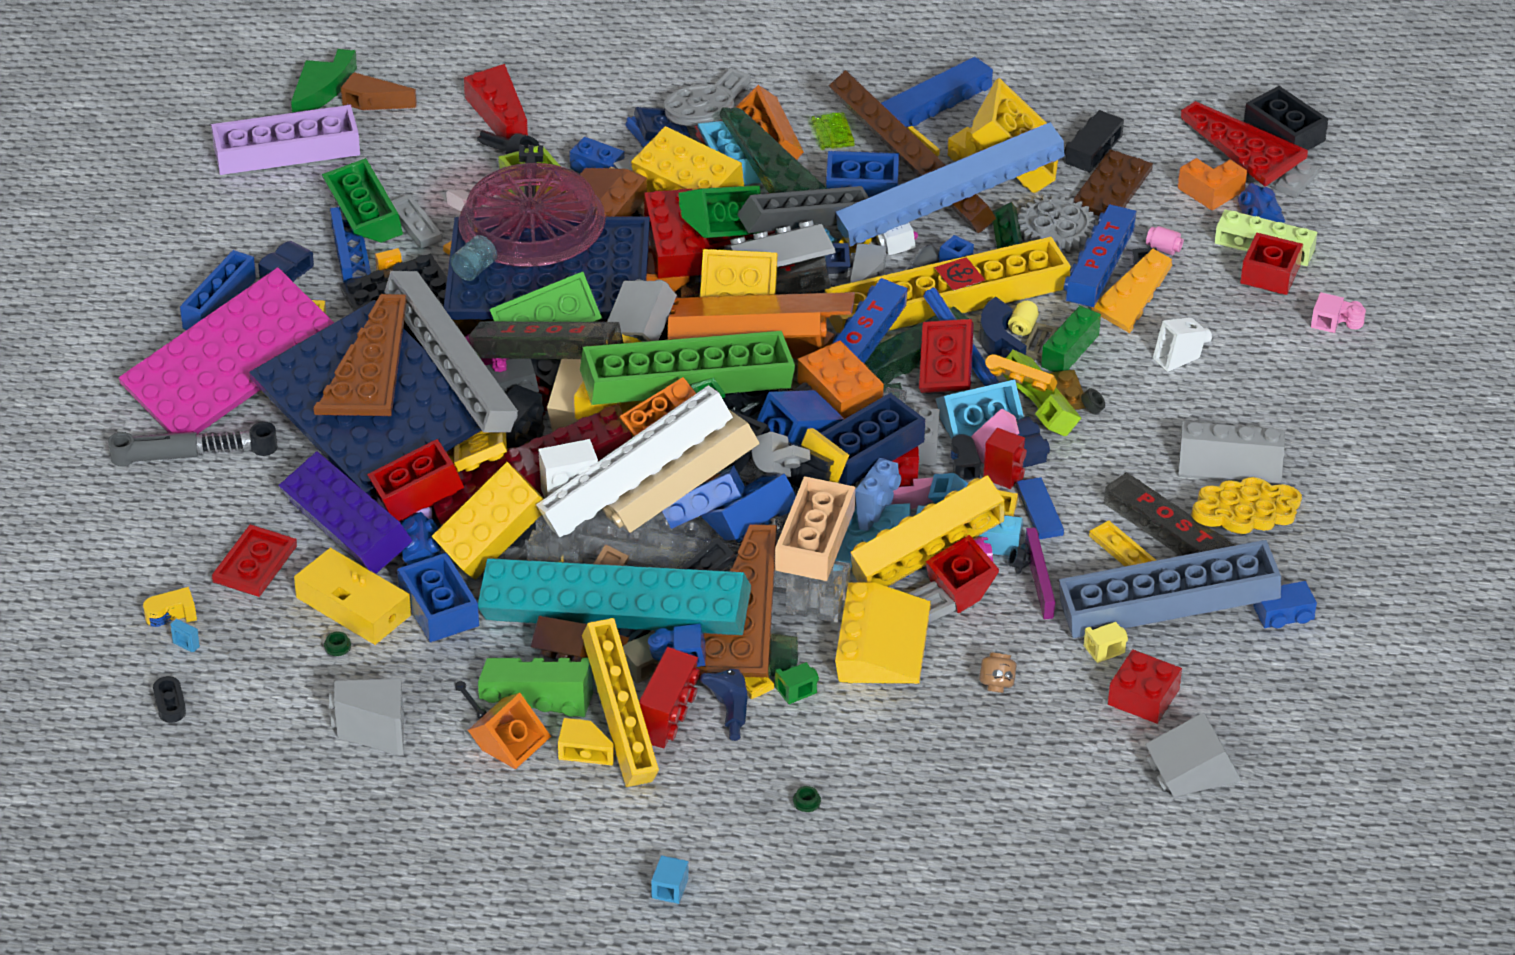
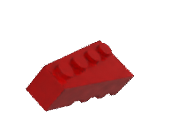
(496, 101)

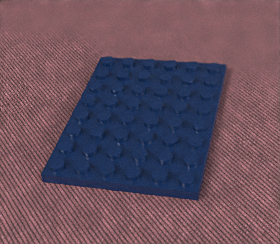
(613, 258)
(357, 445)

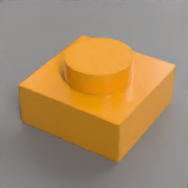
(387, 259)

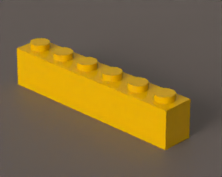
(620, 702)

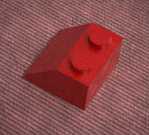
(962, 572)

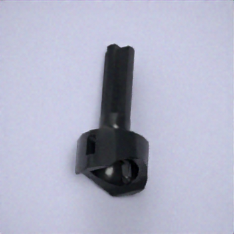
(504, 144)

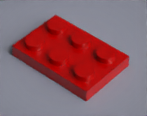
(946, 356)
(254, 560)

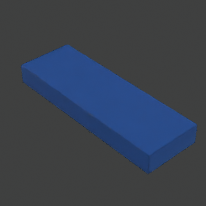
(1040, 508)

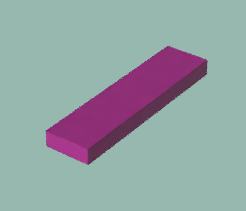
(1040, 574)

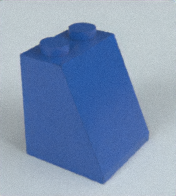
(795, 412)

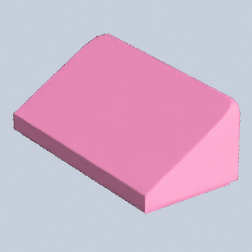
(1002, 420)

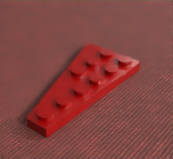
(1255, 150)

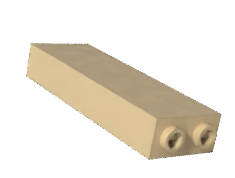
(682, 474)

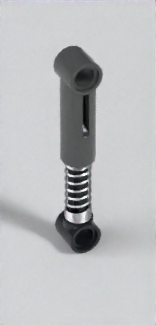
(127, 449)

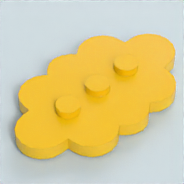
(1246, 505)

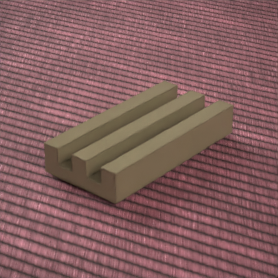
(1038, 326)

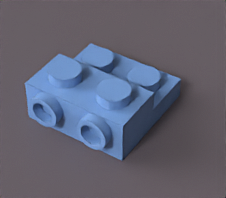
(876, 492)

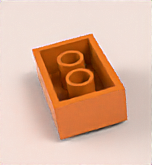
(840, 378)

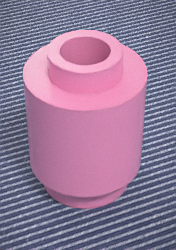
(1165, 240)

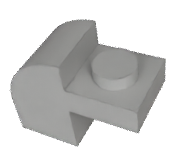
(776, 456)

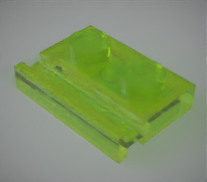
(832, 131)

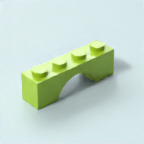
(1052, 406)

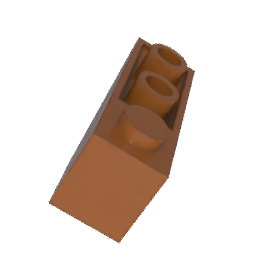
(376, 94)

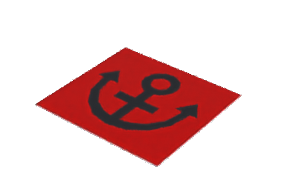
(959, 273)

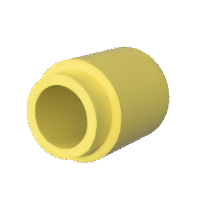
(1023, 318)

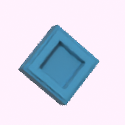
(185, 635)

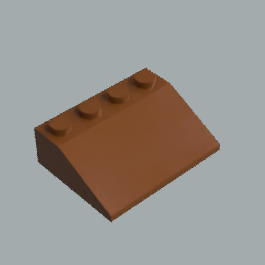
(617, 189)

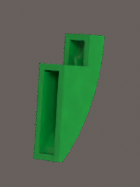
(322, 81)

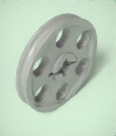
(697, 104)

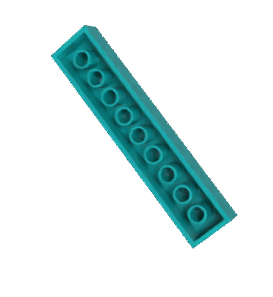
(629, 594)

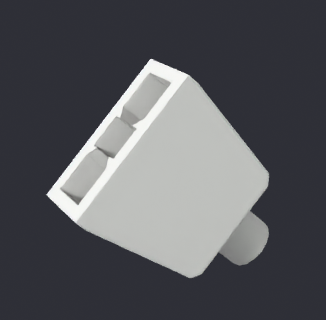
(1180, 342)

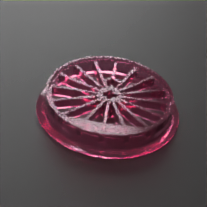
(518, 212)

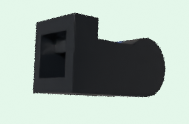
(965, 457)

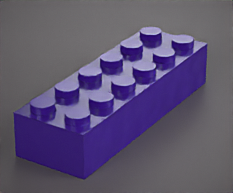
(345, 513)

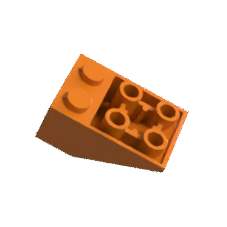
(657, 406)

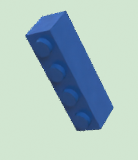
(223, 284)

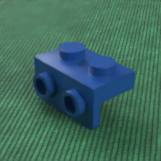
(1260, 203)

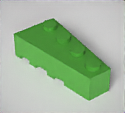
(544, 685)

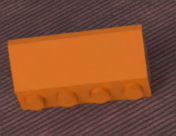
(768, 113)

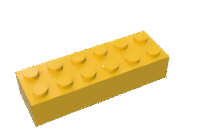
(918, 538)

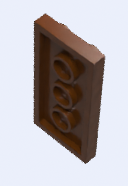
(1113, 182)

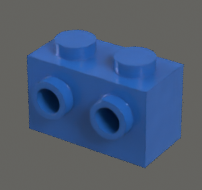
(593, 154)
(423, 544)

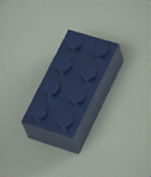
(877, 431)

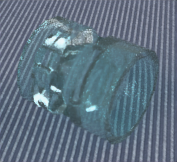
(473, 257)

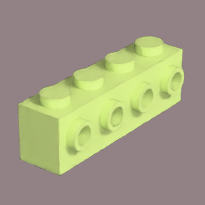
(1239, 230)

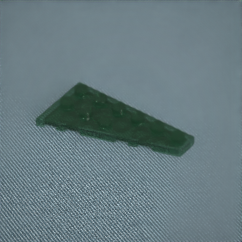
(770, 161)

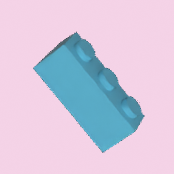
(720, 139)
(971, 409)

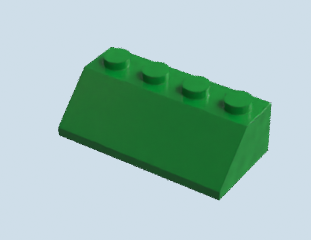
(364, 201)
(715, 210)

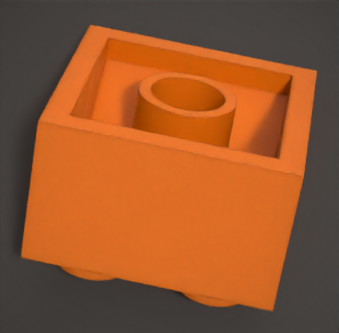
(510, 731)

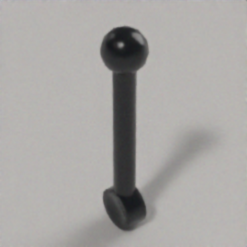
(461, 686)

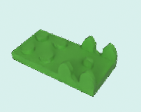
(560, 302)

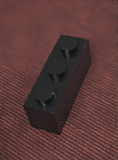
(1094, 141)

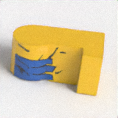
(169, 606)

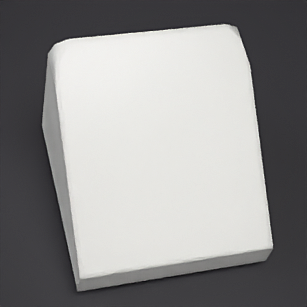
(456, 198)

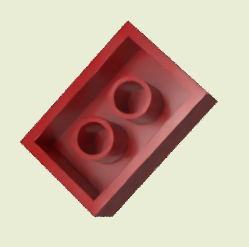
(416, 480)
(668, 695)

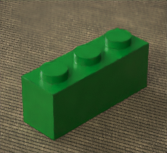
(1071, 340)

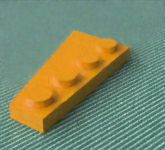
(1129, 295)

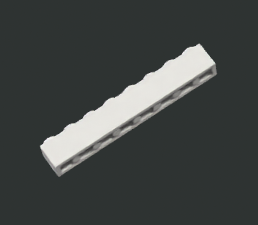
(634, 461)

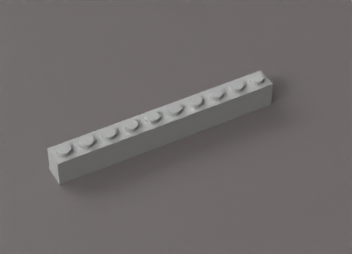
(453, 354)

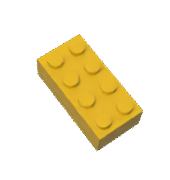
(490, 520)

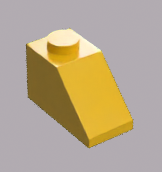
(584, 742)

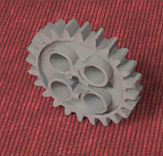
(1057, 218)

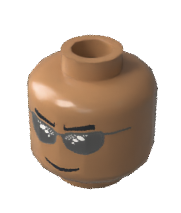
(998, 672)

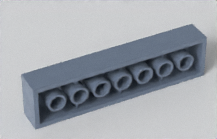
(1171, 588)

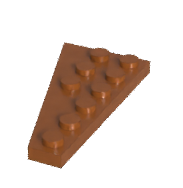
(369, 369)
(751, 650)

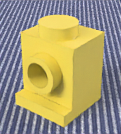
(1105, 641)

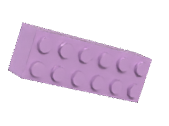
(285, 139)

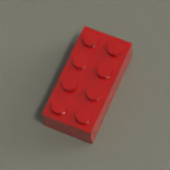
(673, 241)

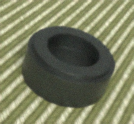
(1093, 401)

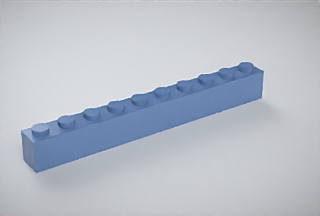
(950, 184)

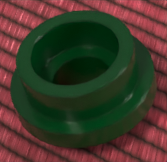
(337, 644)
(806, 793)

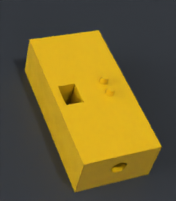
(352, 596)

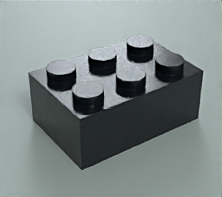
(1287, 118)

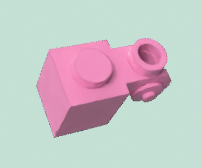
(1333, 309)

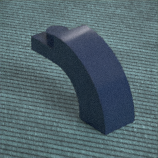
(993, 331)

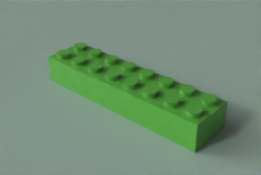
(644, 368)

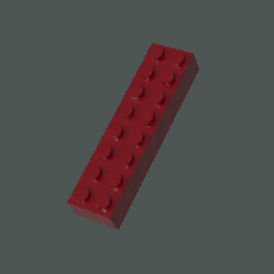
(602, 428)

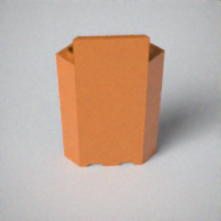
(730, 315)

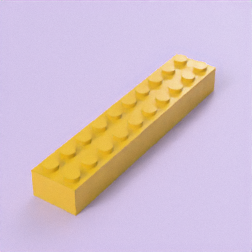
(1009, 274)

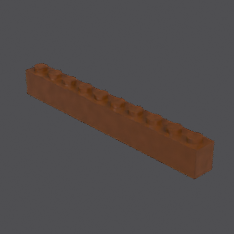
(903, 141)

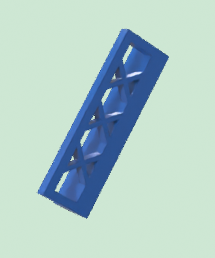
(344, 251)

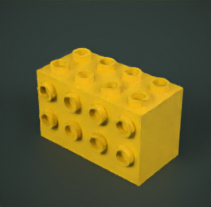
(680, 162)

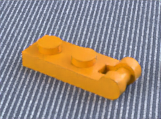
(1019, 372)

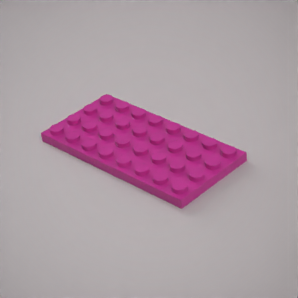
(209, 365)

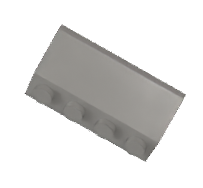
(791, 244)
(1231, 452)

